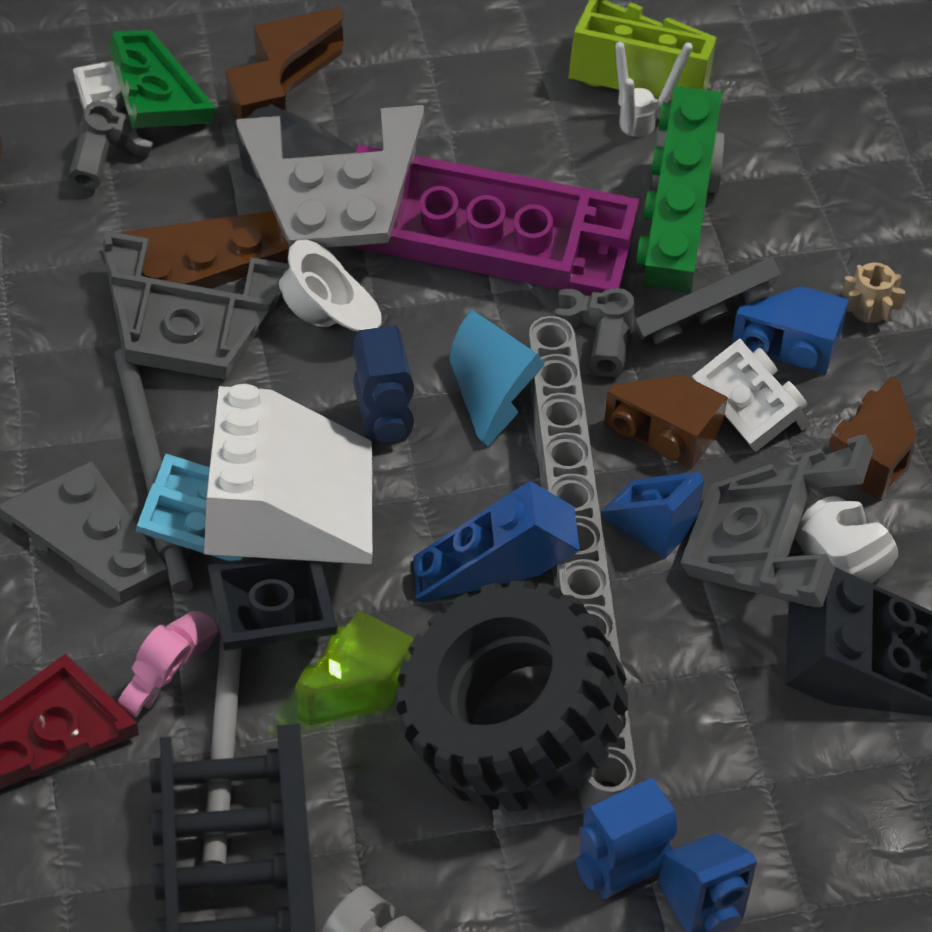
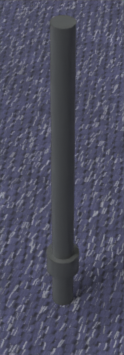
(171, 554)

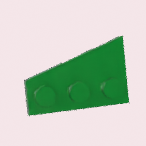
(155, 84)

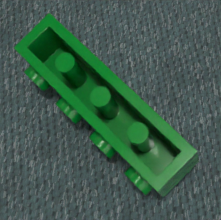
(682, 188)

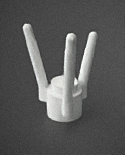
(638, 105)

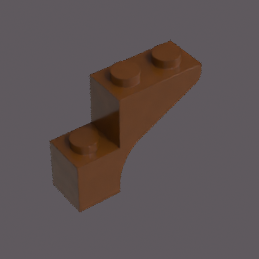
(285, 56)

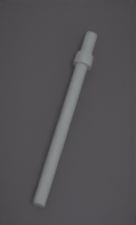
(222, 745)

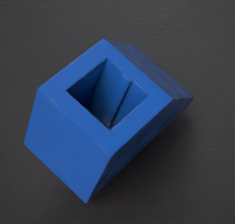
(794, 326)
(708, 883)

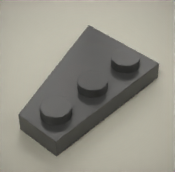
(91, 530)

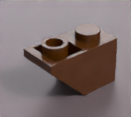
(668, 415)
(890, 431)

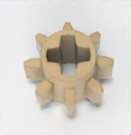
(873, 292)

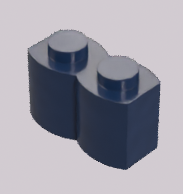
(383, 384)

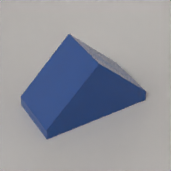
(658, 510)

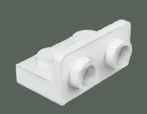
(756, 400)

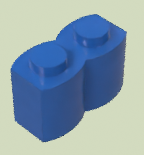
(625, 838)

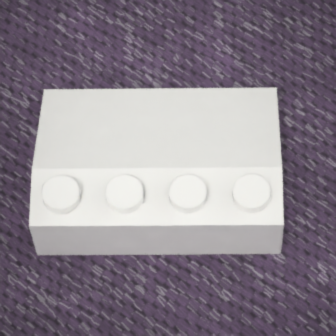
(286, 482)

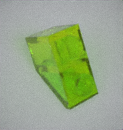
(355, 673)

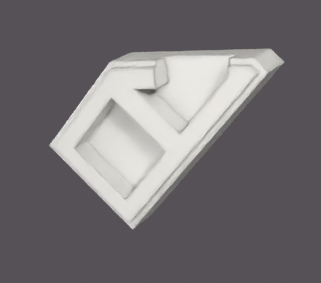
(99, 83)

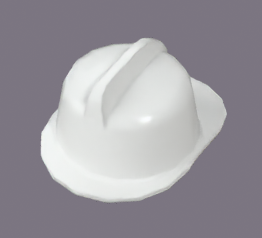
(324, 292)

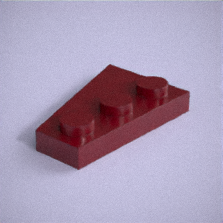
(56, 721)

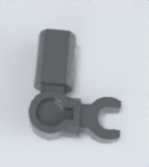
(98, 129)
(612, 318)

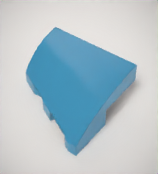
(490, 373)

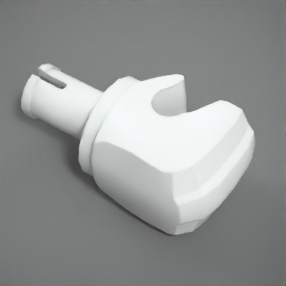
(842, 533)

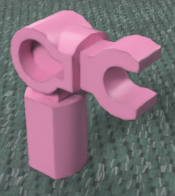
(163, 655)

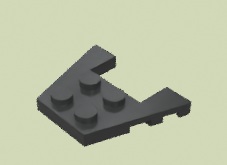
(182, 323)
(753, 519)

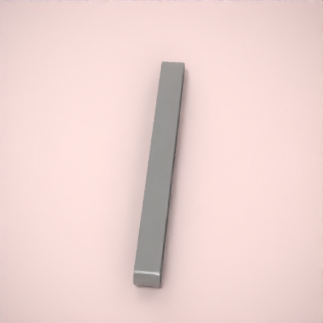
(569, 474)

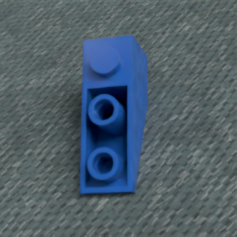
(502, 544)

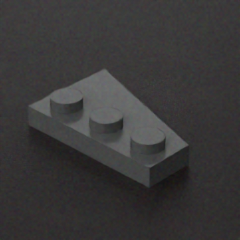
(708, 302)

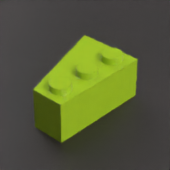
(648, 44)

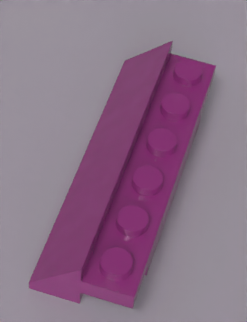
(511, 226)

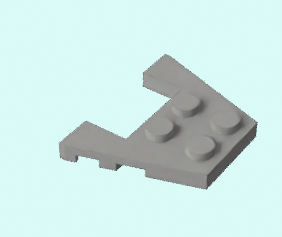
(335, 196)

